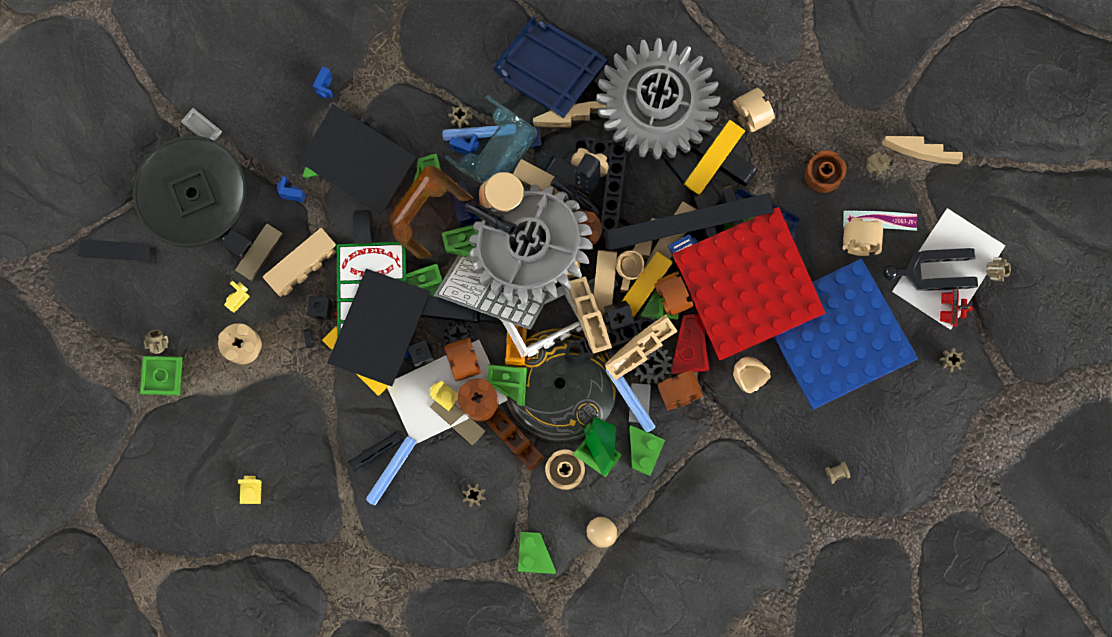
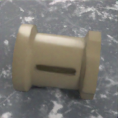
(837, 472)

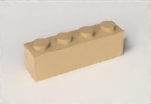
(300, 262)

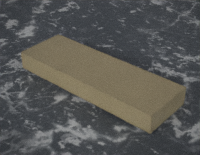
(259, 252)
(467, 429)

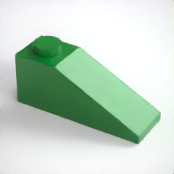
(601, 443)

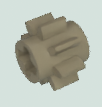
(456, 113)
(878, 163)
(998, 269)
(156, 341)
(948, 364)
(468, 494)

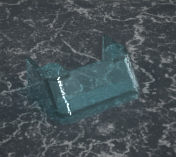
(503, 149)

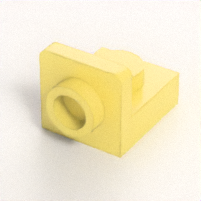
(236, 299)
(443, 395)
(250, 490)

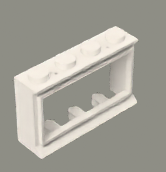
(549, 340)

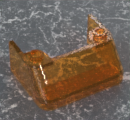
(429, 182)

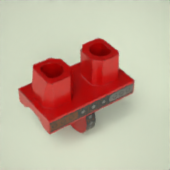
(952, 316)

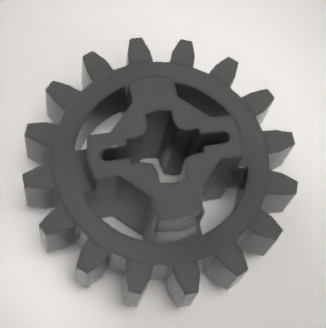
(660, 364)

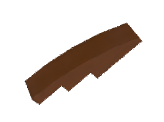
(515, 439)

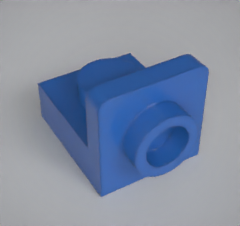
(322, 81)
(461, 145)
(293, 193)

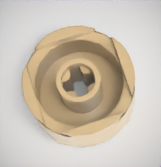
(753, 110)
(863, 237)
(230, 338)
(555, 464)

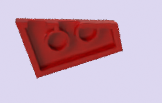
(691, 347)

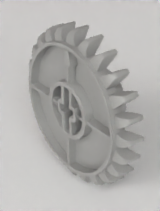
(662, 127)
(538, 251)

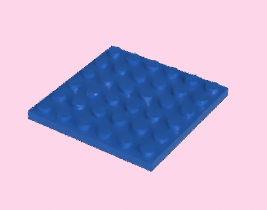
(850, 342)

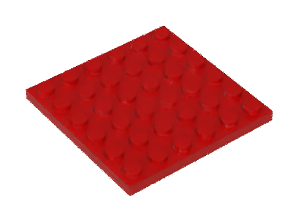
(748, 283)

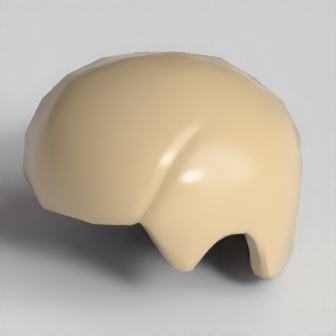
(630, 265)
(601, 532)

